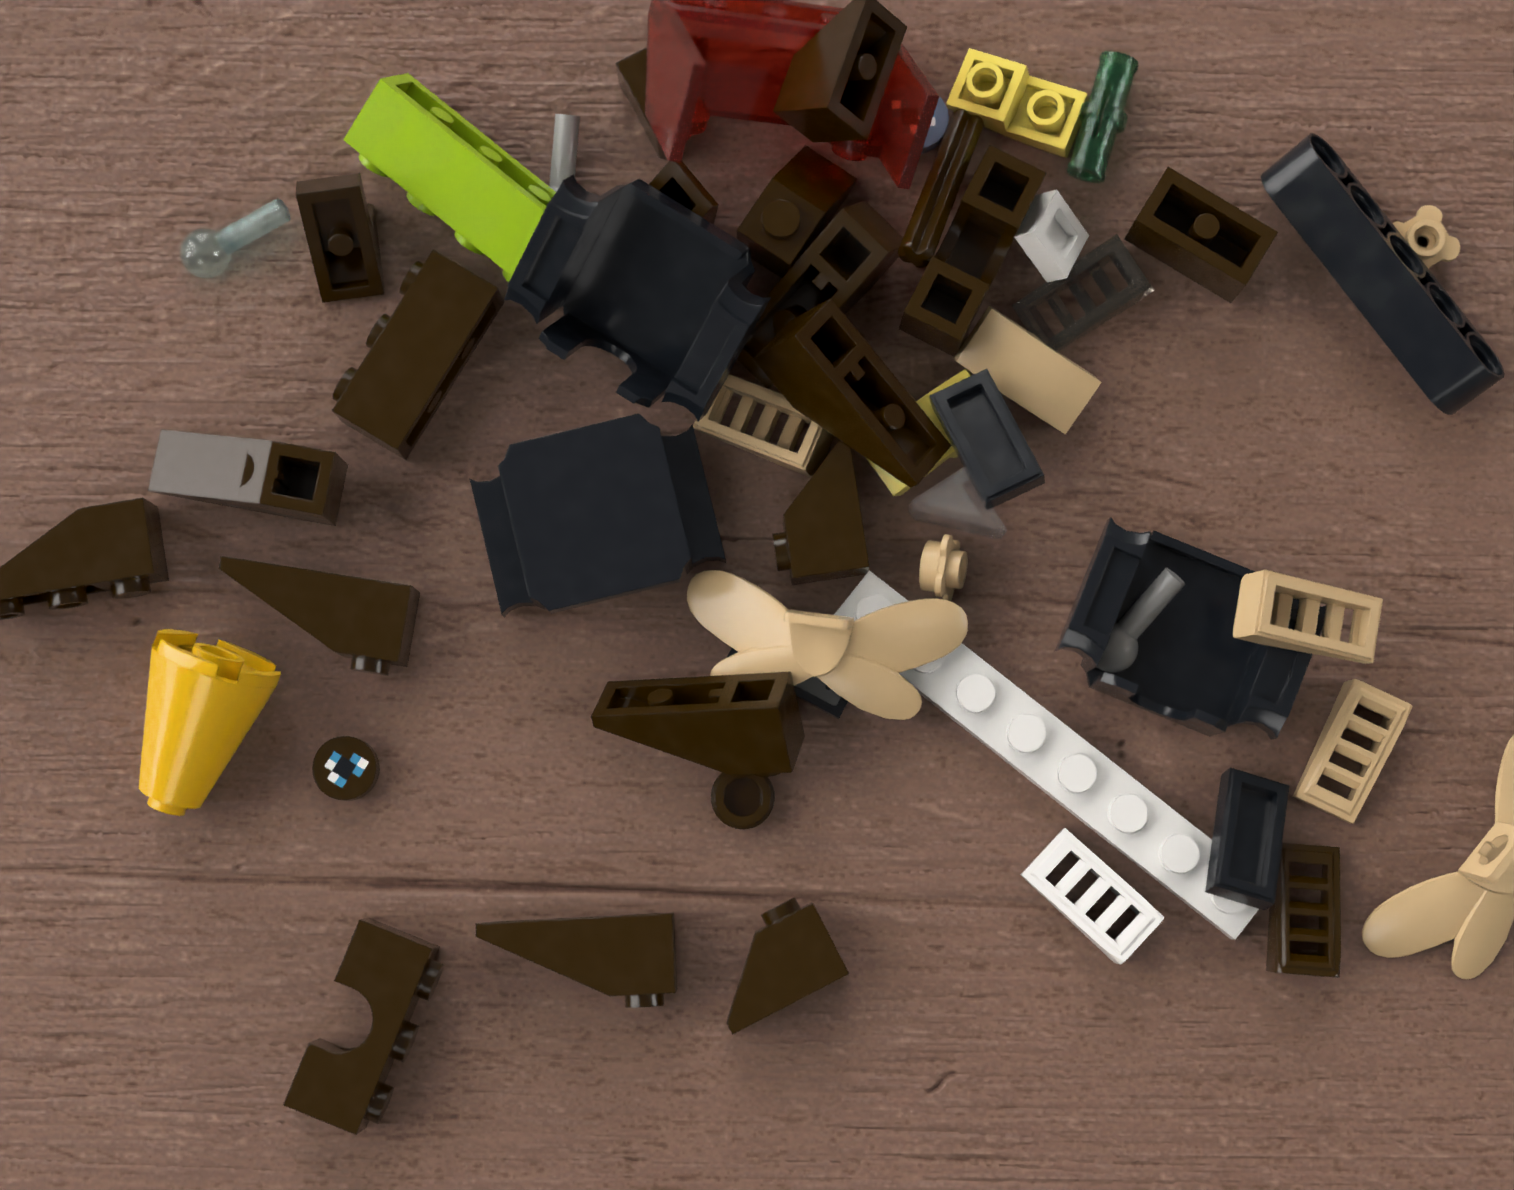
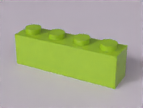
(450, 169)

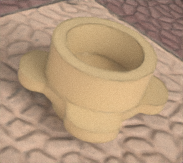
(1428, 225)
(943, 567)

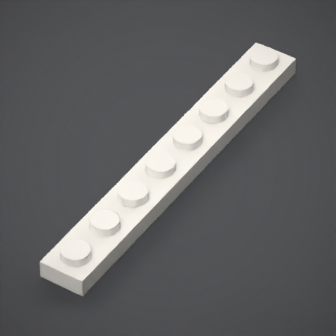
(1065, 768)

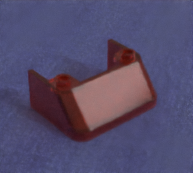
(733, 63)

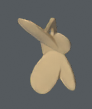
(849, 656)
(1463, 905)

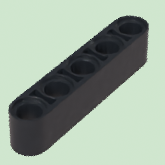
(1382, 275)

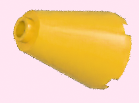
(197, 715)

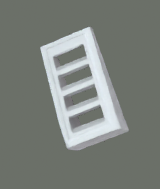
(1135, 932)

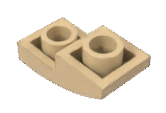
(1028, 370)

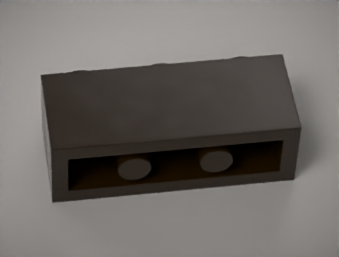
(416, 353)

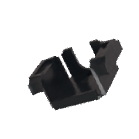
(641, 285)
(596, 515)
(1187, 656)

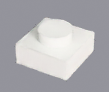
(1051, 236)

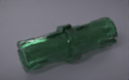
(1112, 81)

